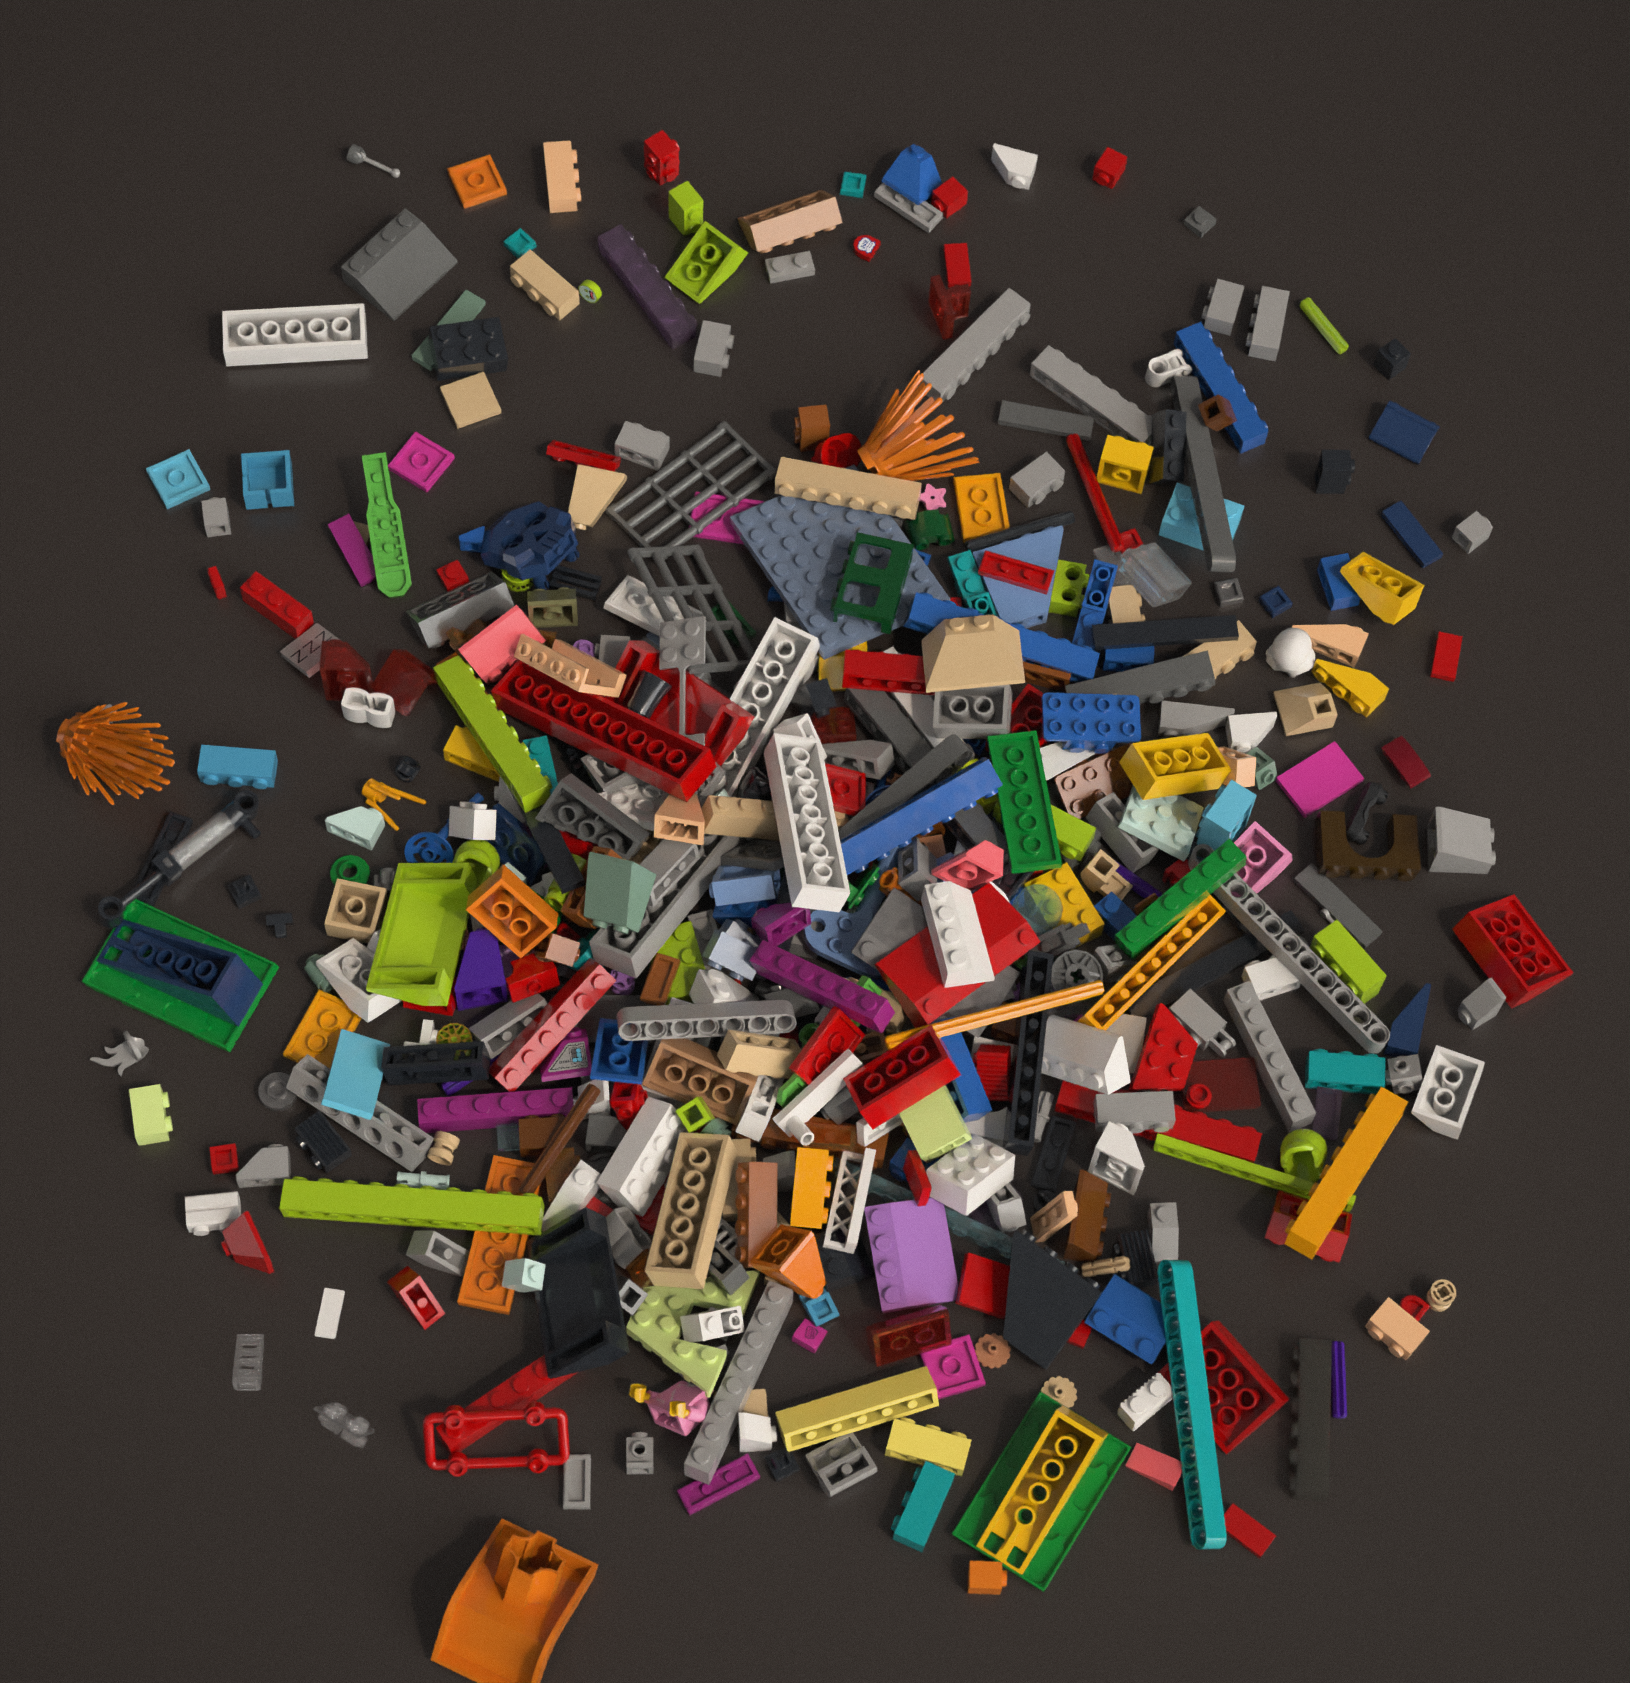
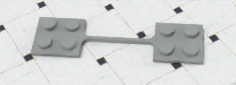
(680, 647)

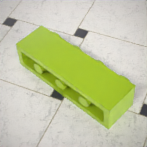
(1072, 833)

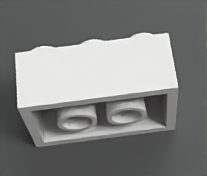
(970, 1174)

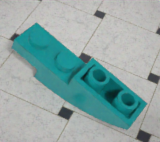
(969, 583)

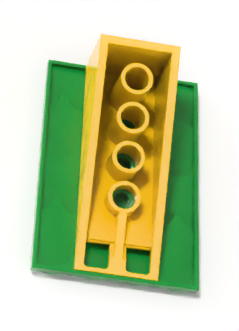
(1042, 1491)

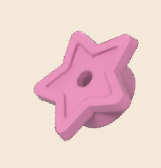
(932, 504)

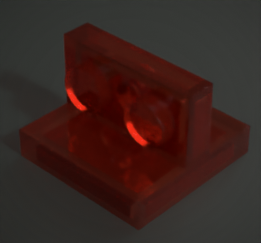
(948, 304)

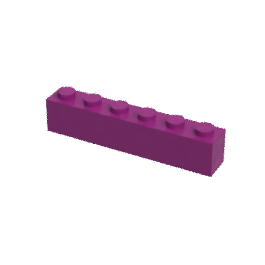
(822, 986)
(488, 1110)

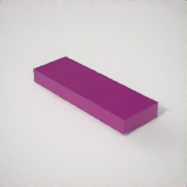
(354, 549)
(724, 1482)

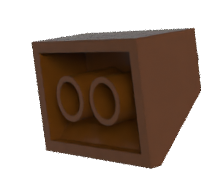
(1085, 1229)

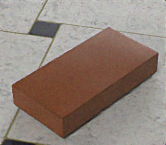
(660, 979)

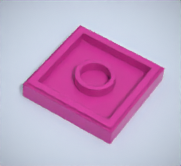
(421, 462)
(954, 1367)

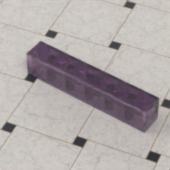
(647, 286)

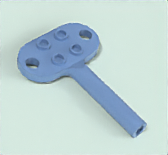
(844, 928)

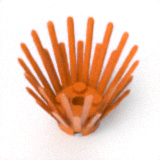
(901, 438)

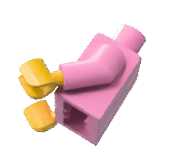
(677, 1407)

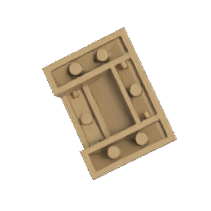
(972, 654)

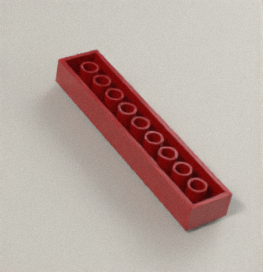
(605, 731)

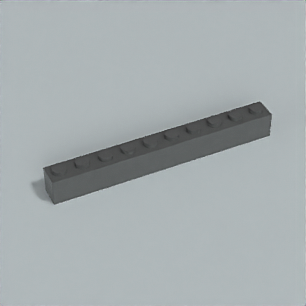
(889, 725)

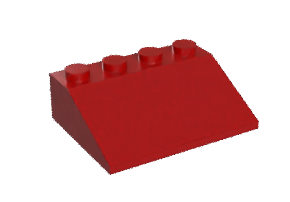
(1512, 950)
(1238, 1388)

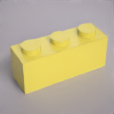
(929, 1444)

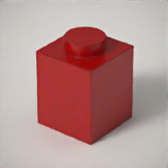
(1109, 168)
(949, 197)

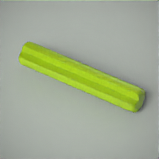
(1324, 325)

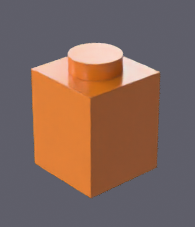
(986, 1577)

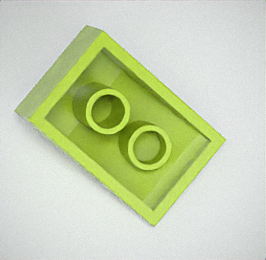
(705, 263)

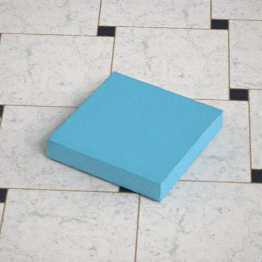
(178, 479)

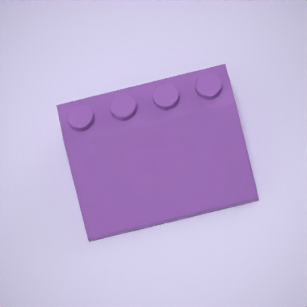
(911, 1254)

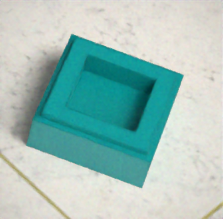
(853, 184)
(519, 243)

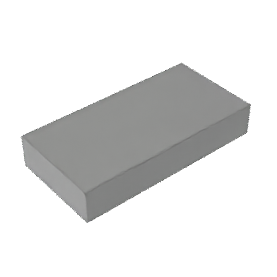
(577, 1482)

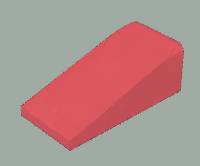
(1155, 1466)

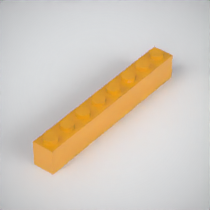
(1153, 965)
(1345, 1173)

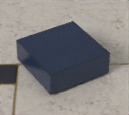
(1275, 601)

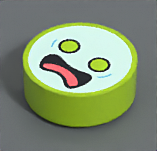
(590, 291)

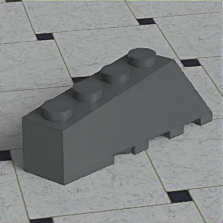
(592, 818)

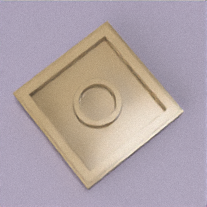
(470, 400)

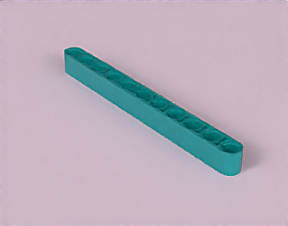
(1192, 1405)

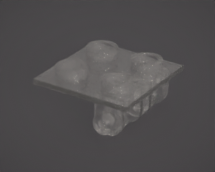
(336, 1415)

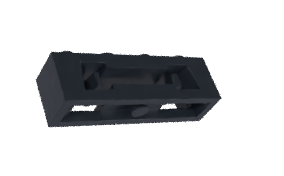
(436, 1063)

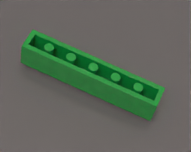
(1180, 899)

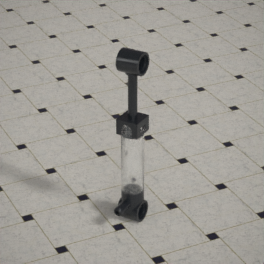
(170, 865)

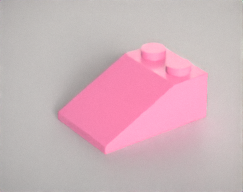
(1264, 858)

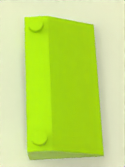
(422, 932)

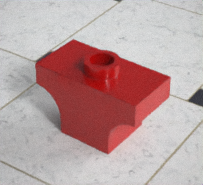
(530, 977)

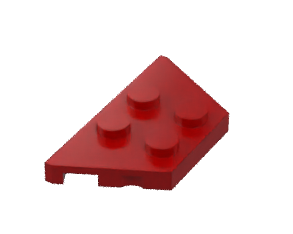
(1165, 1055)

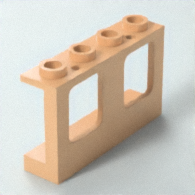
(571, 666)

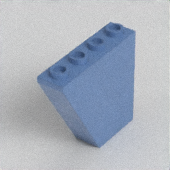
(1016, 603)

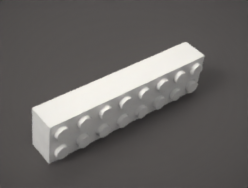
(766, 693)
(806, 823)

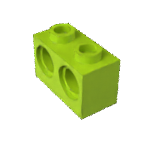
(1068, 588)

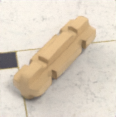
(1105, 1266)

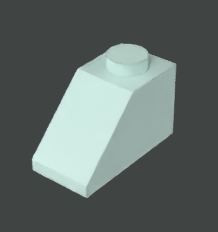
(357, 825)

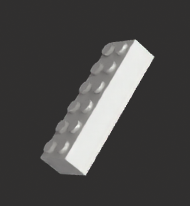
(294, 334)

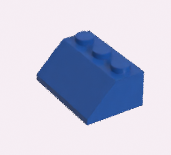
(1129, 1319)

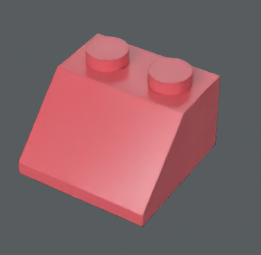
(973, 866)

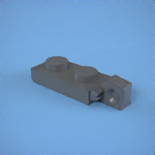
(1061, 939)

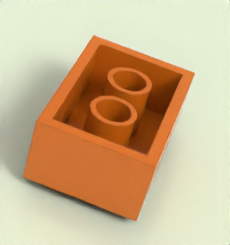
(512, 911)

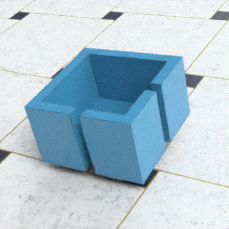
(269, 479)

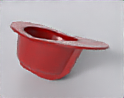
(838, 451)

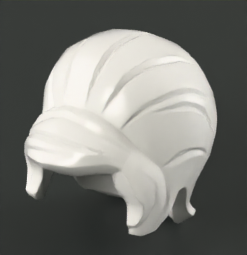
(1291, 652)

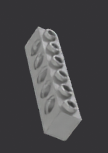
(384, 1131)

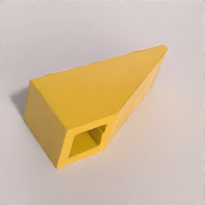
(1355, 686)

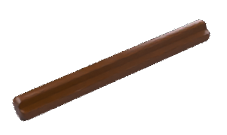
(560, 1139)

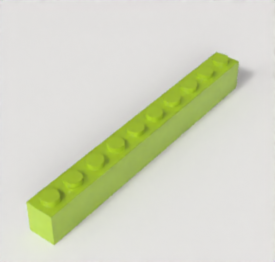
(412, 1206)

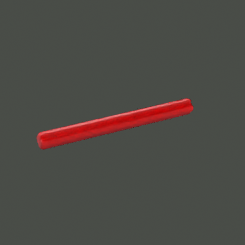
(1095, 493)

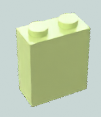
(935, 1125)

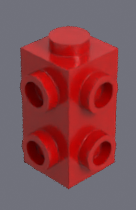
(627, 1101)

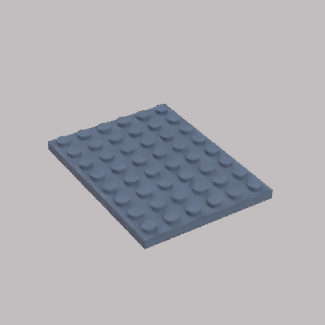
(803, 556)

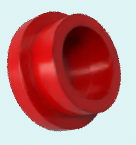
(1198, 1096)

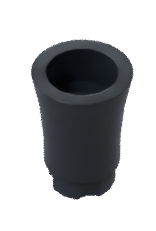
(647, 694)

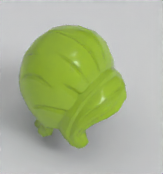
(481, 856)
(1303, 1154)

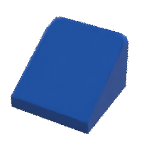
(472, 540)

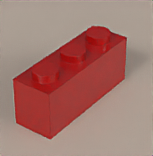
(276, 605)

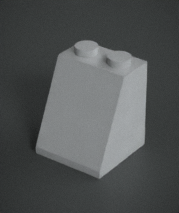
(1459, 842)

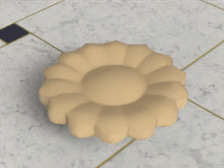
(1061, 1390)

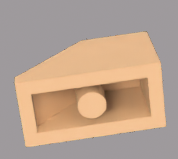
(1241, 767)

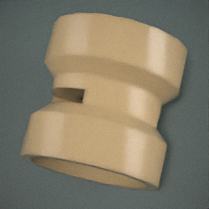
(443, 1148)
(1438, 1300)

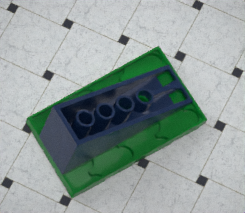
(181, 975)

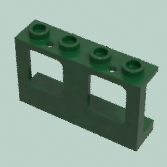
(889, 580)

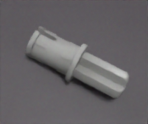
(1044, 1105)

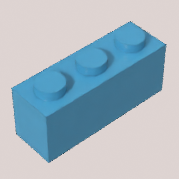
(237, 766)

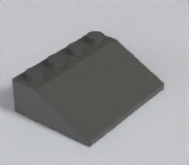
(398, 265)

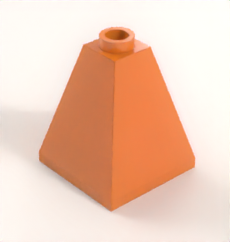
(792, 1260)

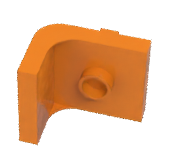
(511, 1607)

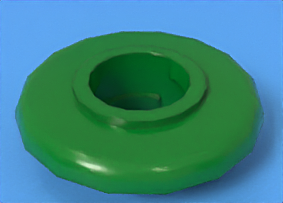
(350, 861)

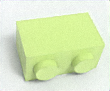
(149, 1114)

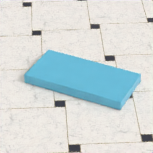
(355, 1075)

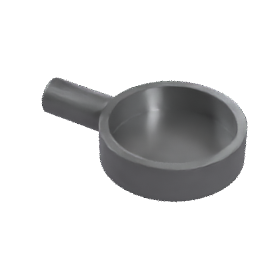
(274, 1092)

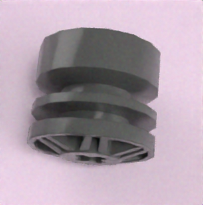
(1070, 962)

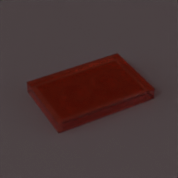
(1230, 1082)

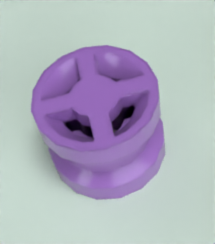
(626, 980)

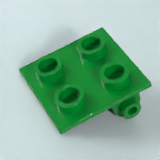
(867, 877)

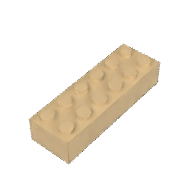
(691, 1210)

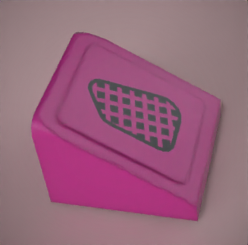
(809, 1336)

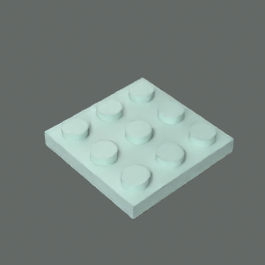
(1162, 822)

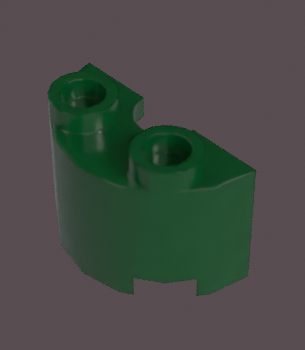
(929, 528)

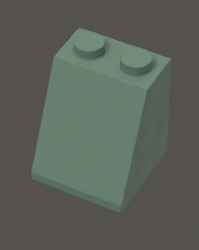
(616, 892)

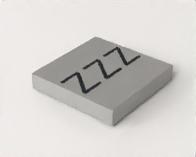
(306, 650)

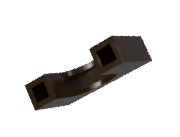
(1338, 859)

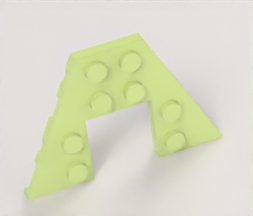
(659, 1327)

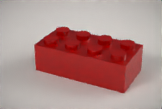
(901, 1077)

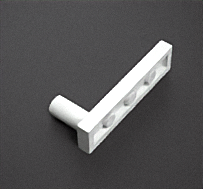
(815, 1096)

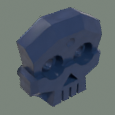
(530, 542)

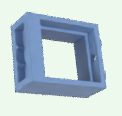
(743, 885)

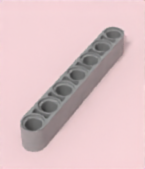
(694, 1015)

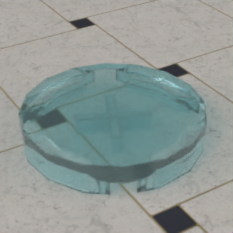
(1039, 907)

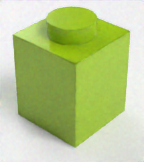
(695, 1114)

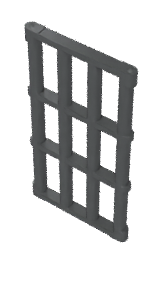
(700, 471)
(697, 591)

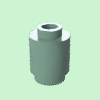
(316, 975)

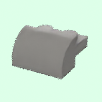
(840, 1464)

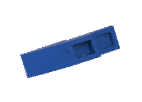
(1095, 602)

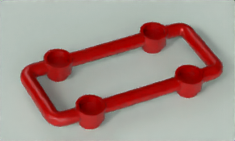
(459, 1463)

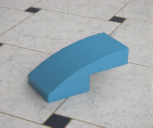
(820, 1309)

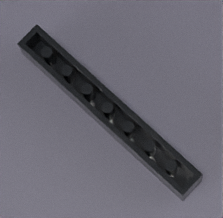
(1027, 1057)

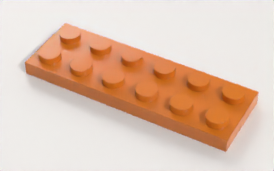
(490, 1250)

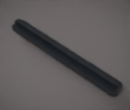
(1016, 532)

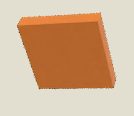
(477, 181)

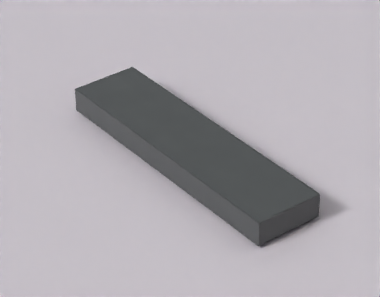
(1045, 420)
(1340, 907)

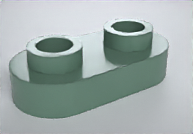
(717, 1126)

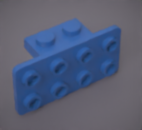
(1090, 720)

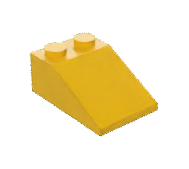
(1382, 588)

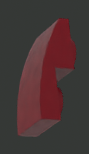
(1406, 762)

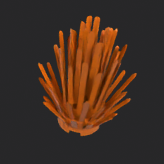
(93, 744)

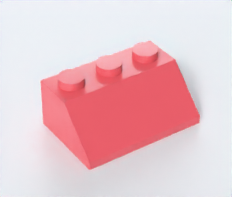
(494, 648)

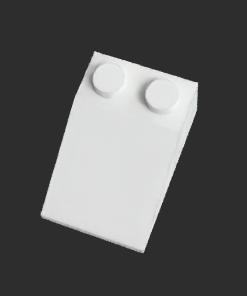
(348, 972)
(717, 987)

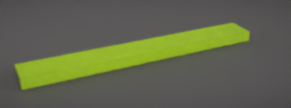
(1237, 1167)

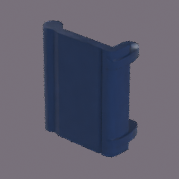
(1404, 432)

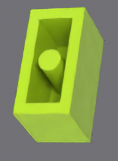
(685, 208)

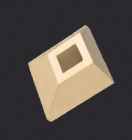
(1305, 708)

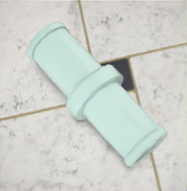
(416, 1180)

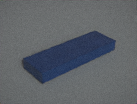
(1412, 534)

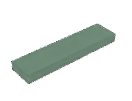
(463, 310)

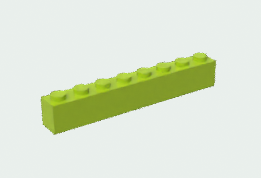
(492, 733)

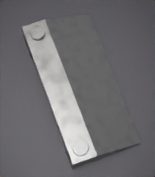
(900, 920)

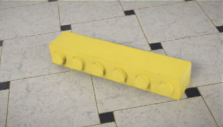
(857, 1408)

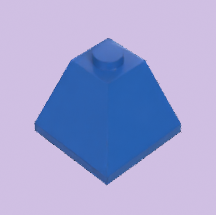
(913, 174)

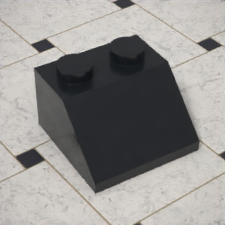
(842, 1267)

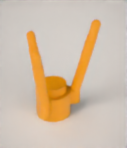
(378, 791)

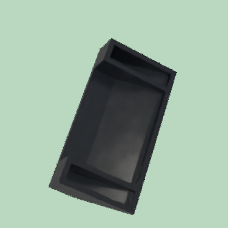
(579, 1295)

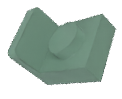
(1265, 768)

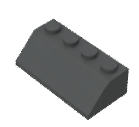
(460, 608)

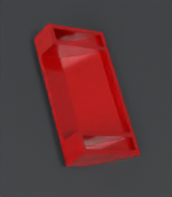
(705, 707)
(914, 971)

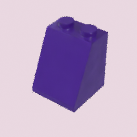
(481, 973)

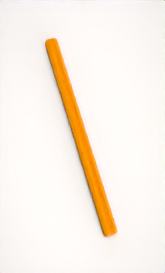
(1004, 1012)

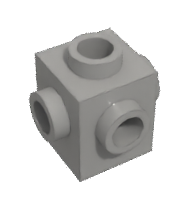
(1404, 1074)

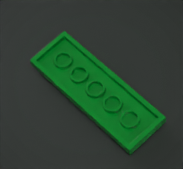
(1024, 802)

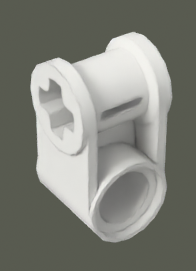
(1167, 365)

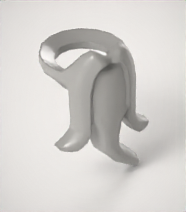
(124, 1054)

